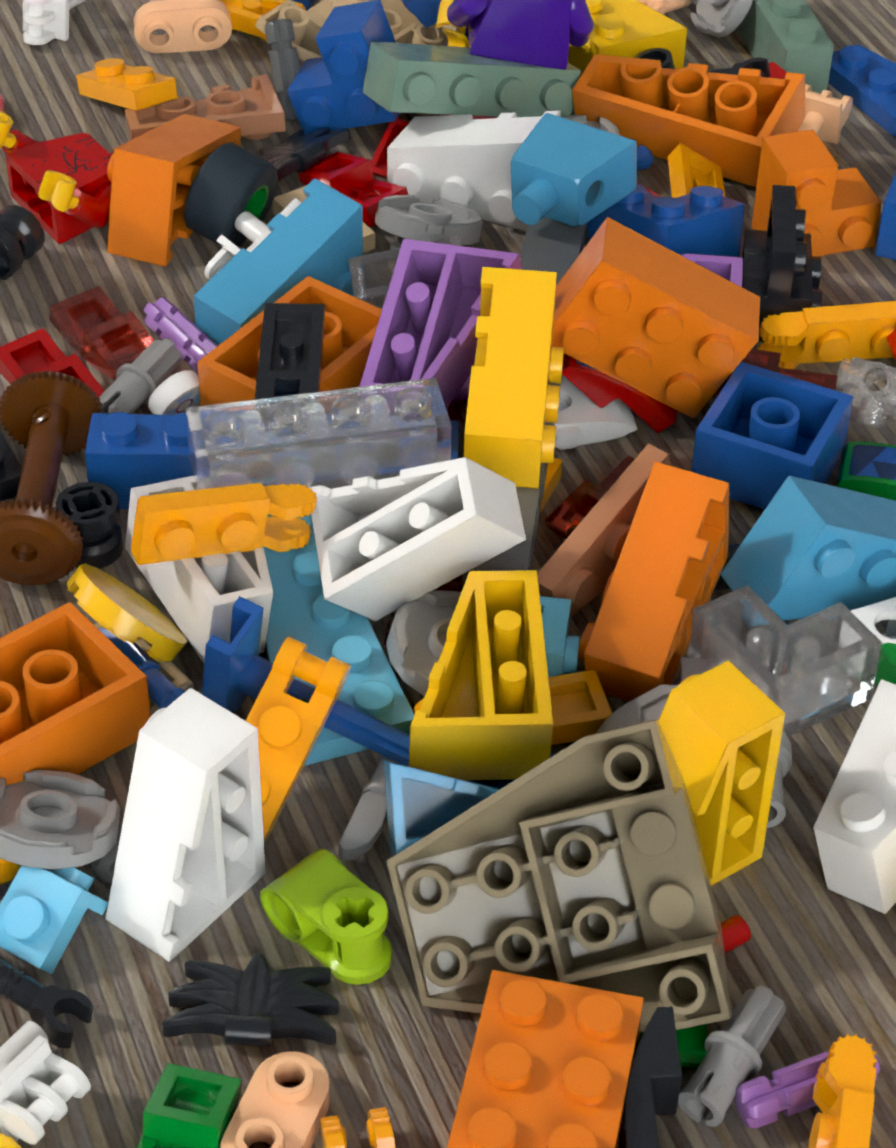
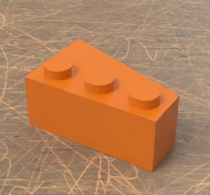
(153, 182)
(660, 577)

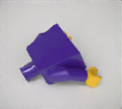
(521, 29)

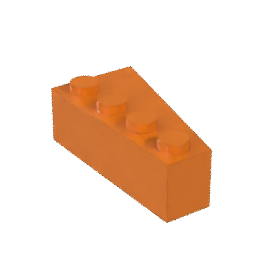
(704, 110)

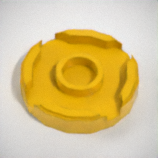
(125, 612)

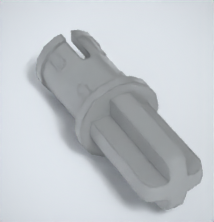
(139, 380)
(732, 1055)

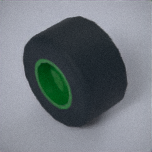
(227, 186)

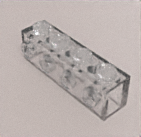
(320, 436)

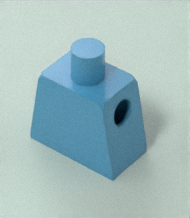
(570, 172)

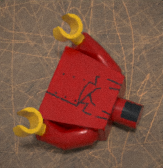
(58, 180)

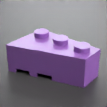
(432, 315)

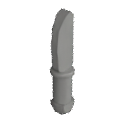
(367, 818)

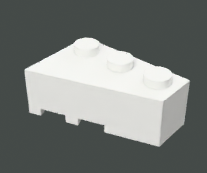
(461, 161)
(411, 532)
(204, 589)
(859, 815)
(188, 825)

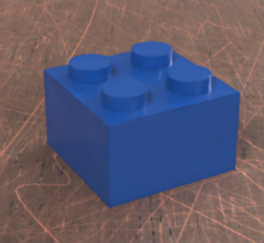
(770, 430)

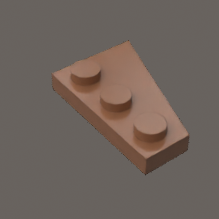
(252, 108)
(593, 549)

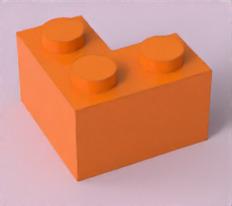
(837, 203)

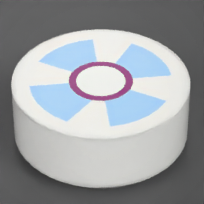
(176, 394)

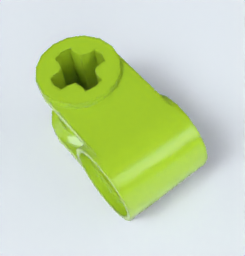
(331, 917)

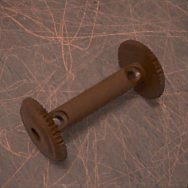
(51, 418)

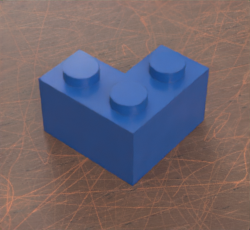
(331, 86)
(685, 224)

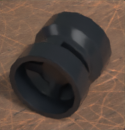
(19, 238)
(96, 514)

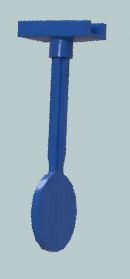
(238, 671)

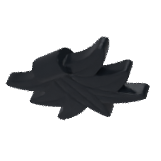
(303, 151)
(253, 1003)

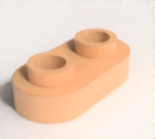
(182, 25)
(279, 1113)

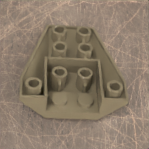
(571, 880)

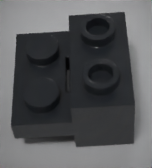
(780, 260)

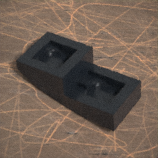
(652, 1081)

